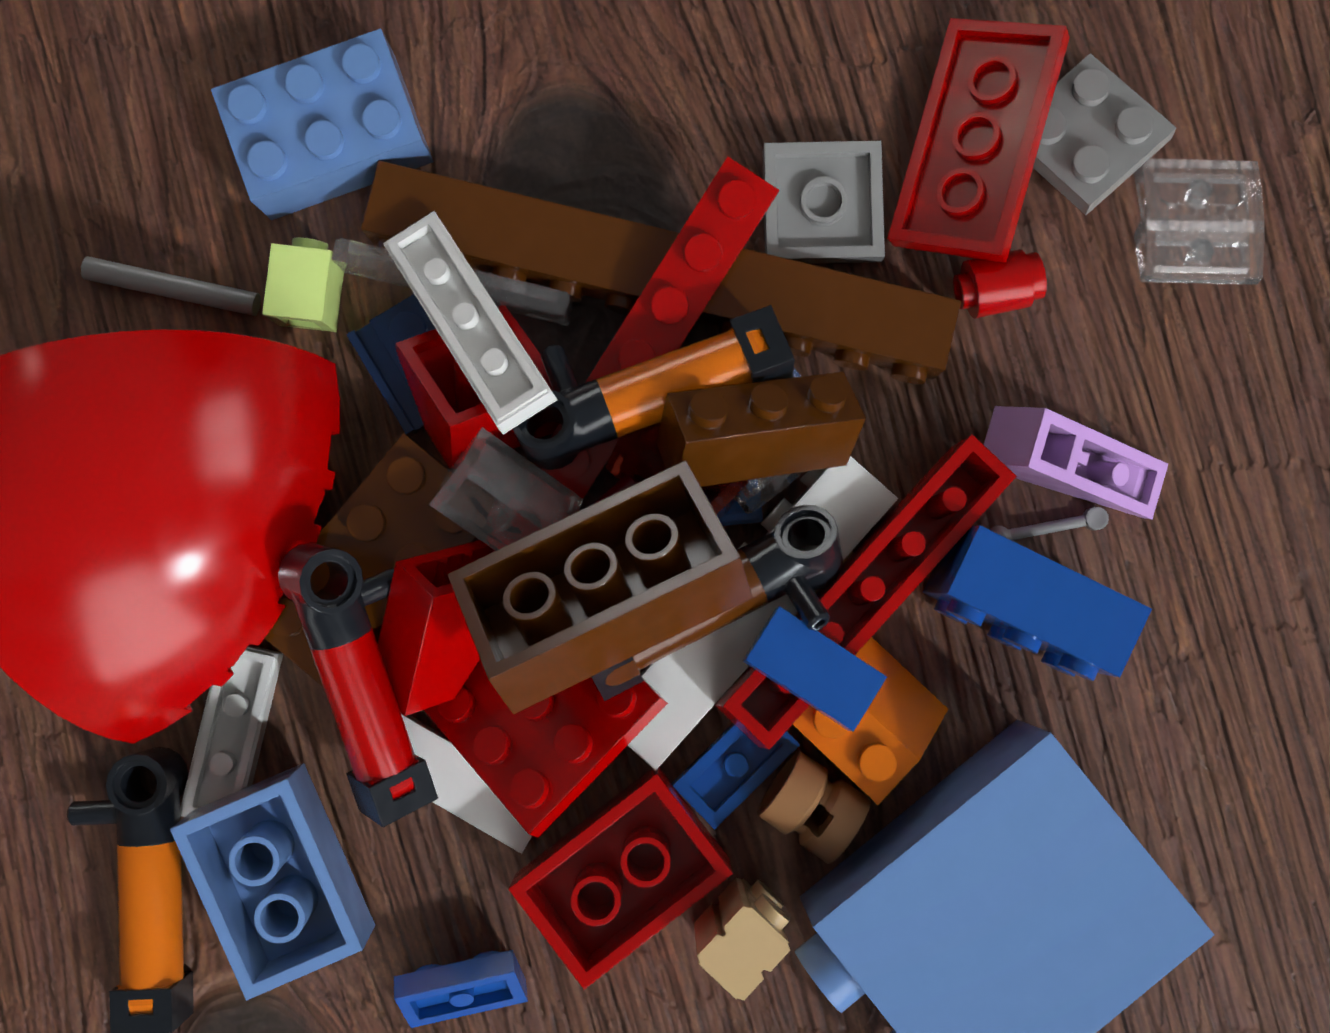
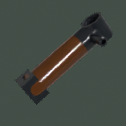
(773, 570)

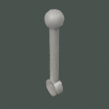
(1093, 519)

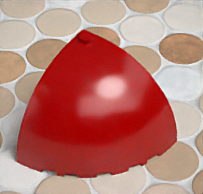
(152, 513)

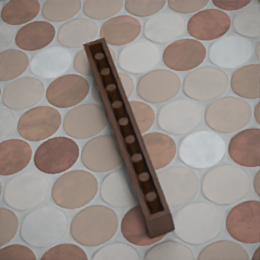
(615, 258)

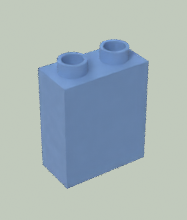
(1000, 904)

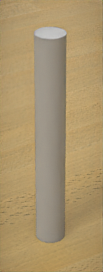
(170, 286)

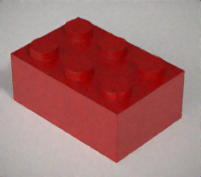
(620, 876)

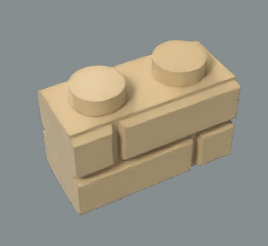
(742, 936)

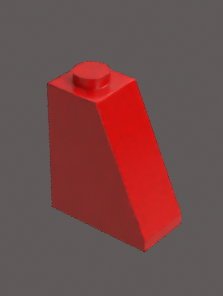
(425, 631)

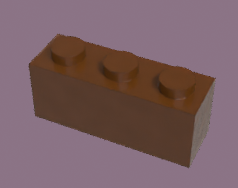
(761, 428)

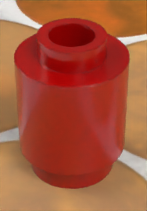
(1000, 287)

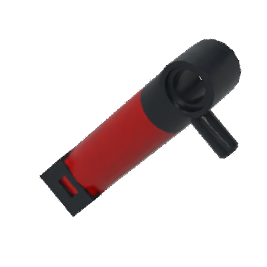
(385, 771)

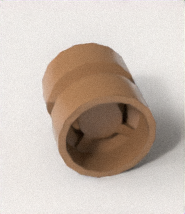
(795, 795)

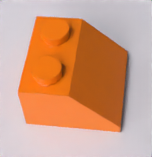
(889, 734)

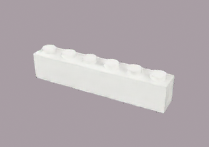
(705, 669)

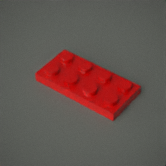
(979, 138)

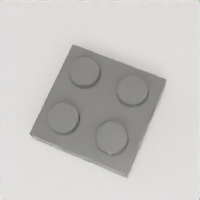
(1097, 134)
(826, 201)

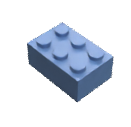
(321, 124)
(274, 881)

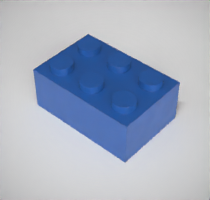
(1037, 605)

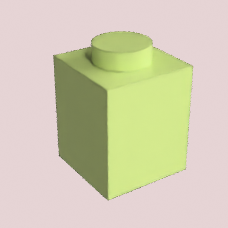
(303, 286)

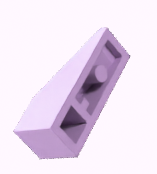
(1075, 459)

